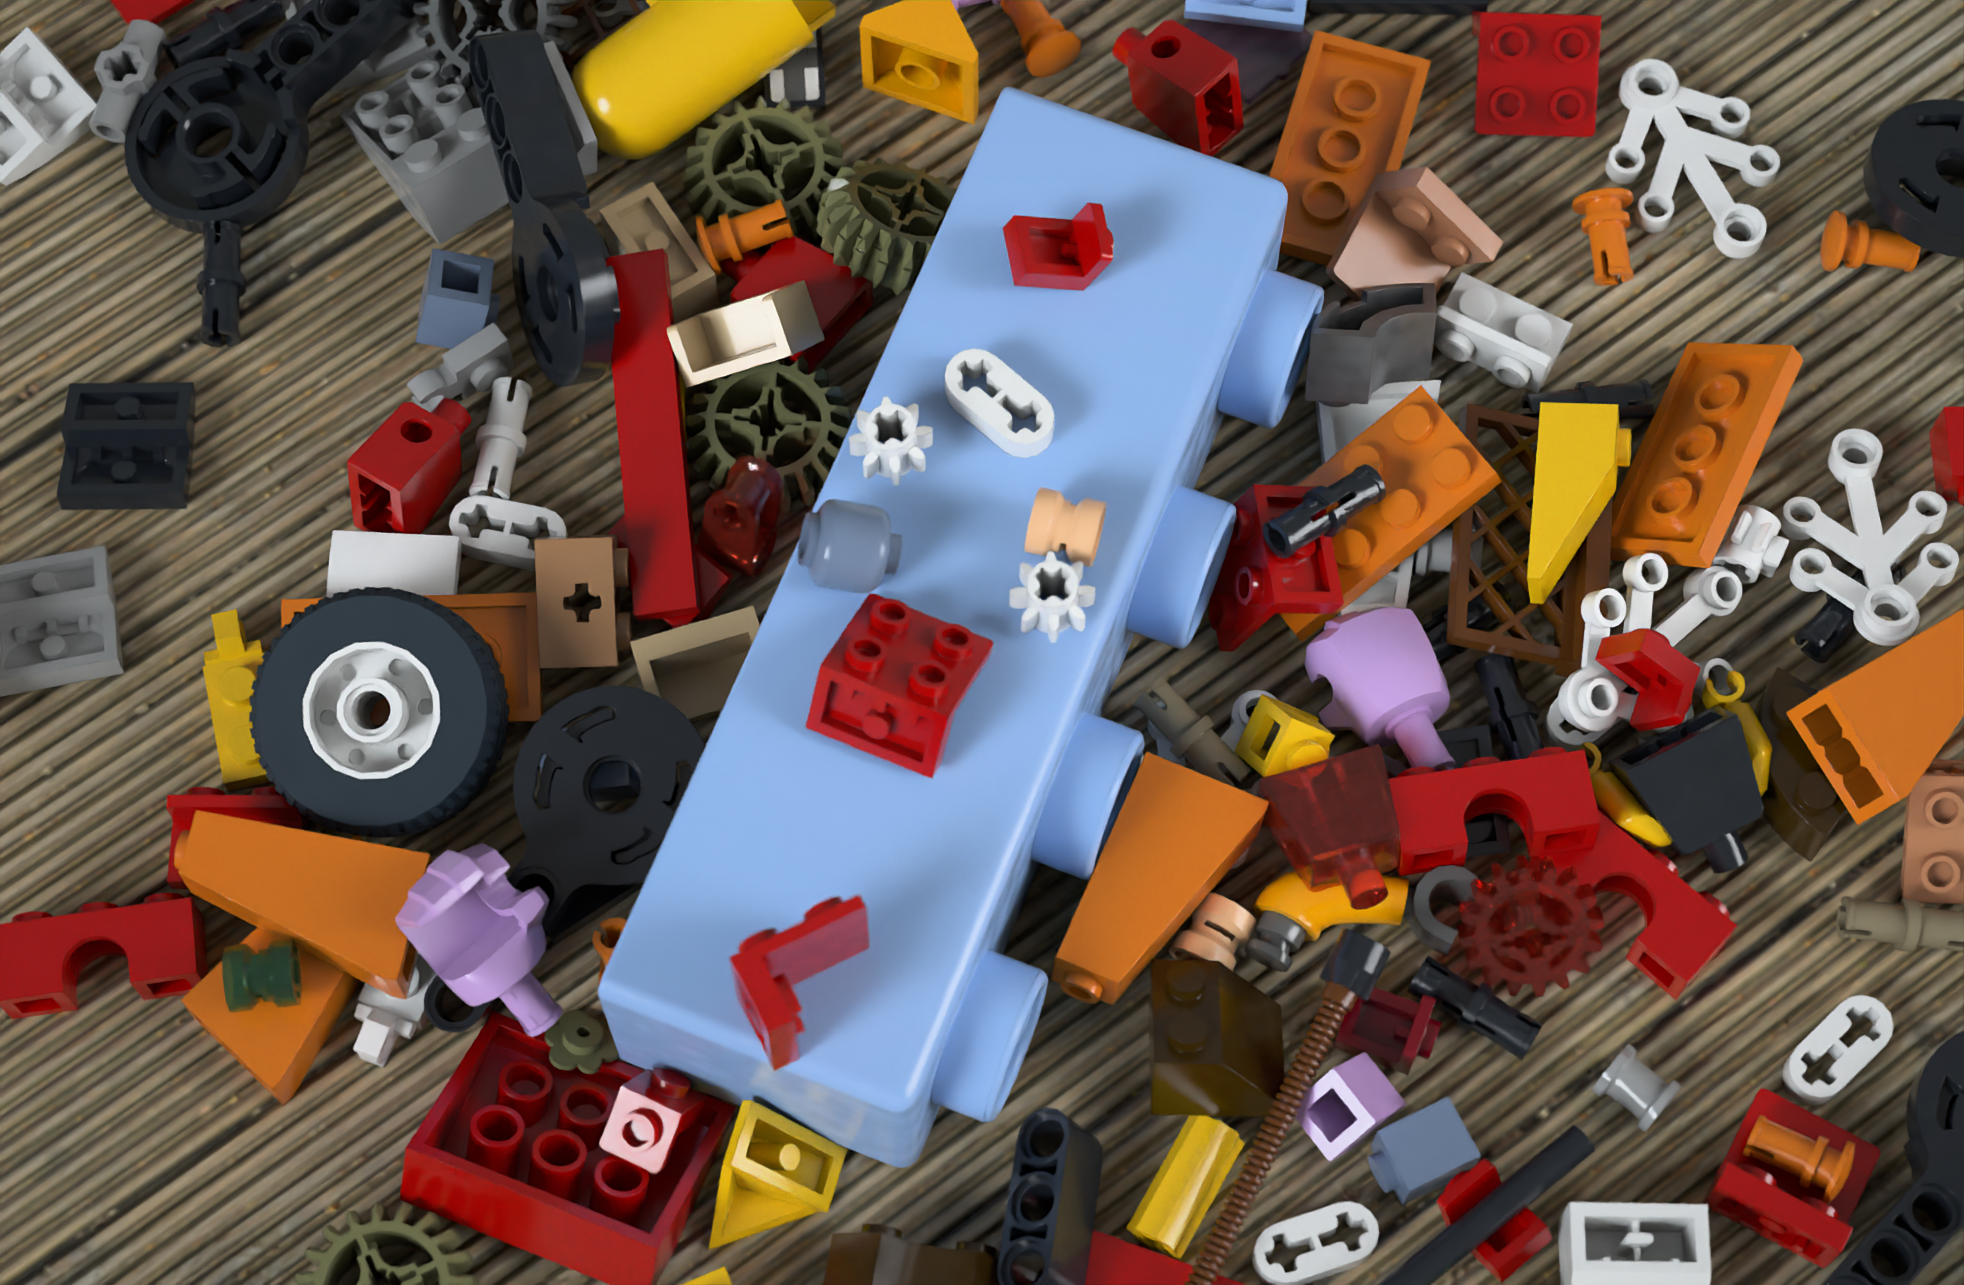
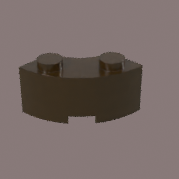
(1799, 795)
(884, 1258)

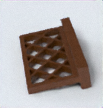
(1584, 574)

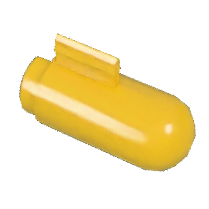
(685, 64)

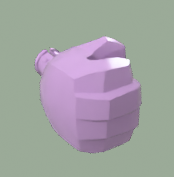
(1383, 682)
(481, 933)

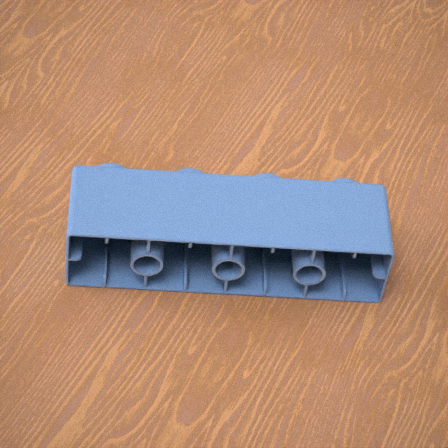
(1031, 773)

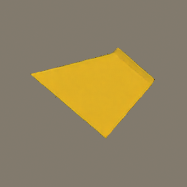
(772, 1175)

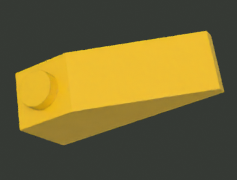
(1572, 484)

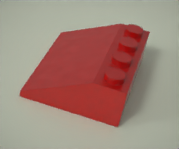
(523, 1161)

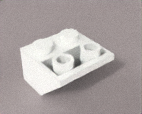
(1634, 1244)

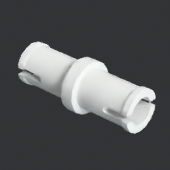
(501, 439)

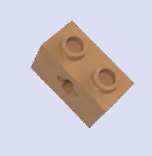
(563, 634)

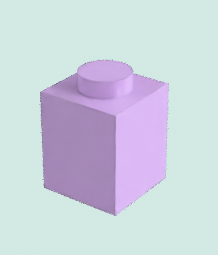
(1348, 1106)

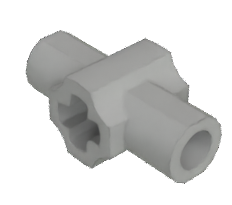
(126, 77)

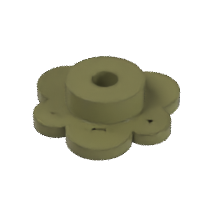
(581, 1042)

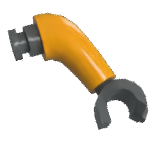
(1295, 914)

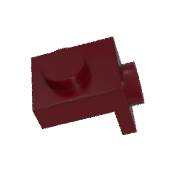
(1389, 1030)

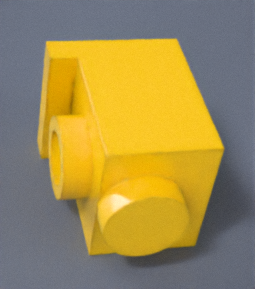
(1297, 743)

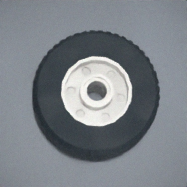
(319, 698)

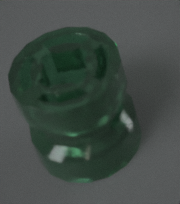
(269, 975)

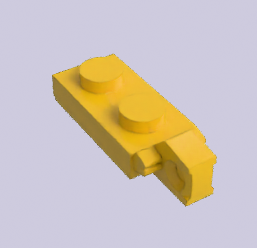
(228, 684)

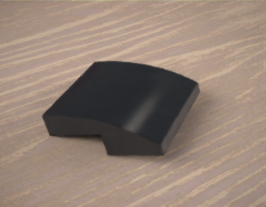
(127, 446)

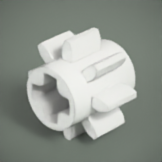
(888, 424)
(1751, 544)
(1051, 579)

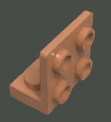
(1409, 233)
(1935, 836)

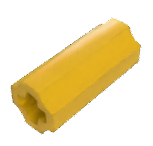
(1185, 1185)

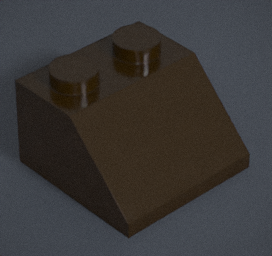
(1212, 1042)

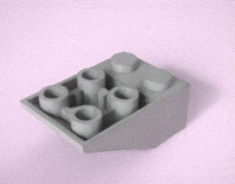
(431, 148)

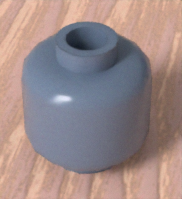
(848, 546)

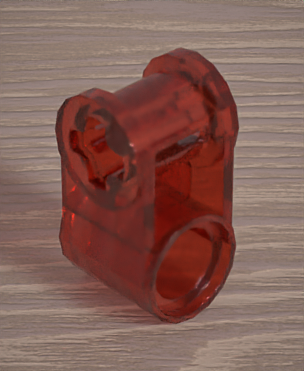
(743, 517)

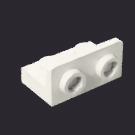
(1499, 333)

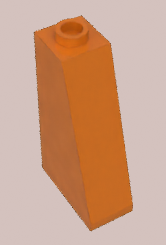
(1887, 718)
(1155, 869)
(309, 887)
(269, 1040)

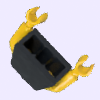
(1692, 780)

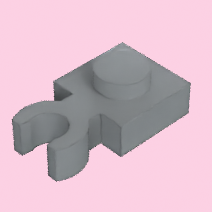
(465, 370)

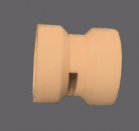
(1060, 526)
(1215, 932)

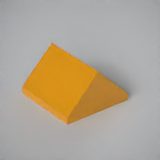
(921, 57)

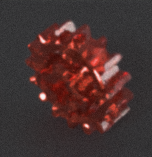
(1561, 932)

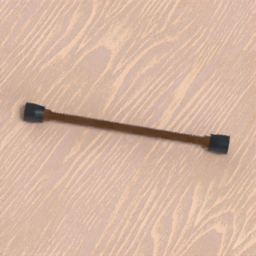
(1349, 975)

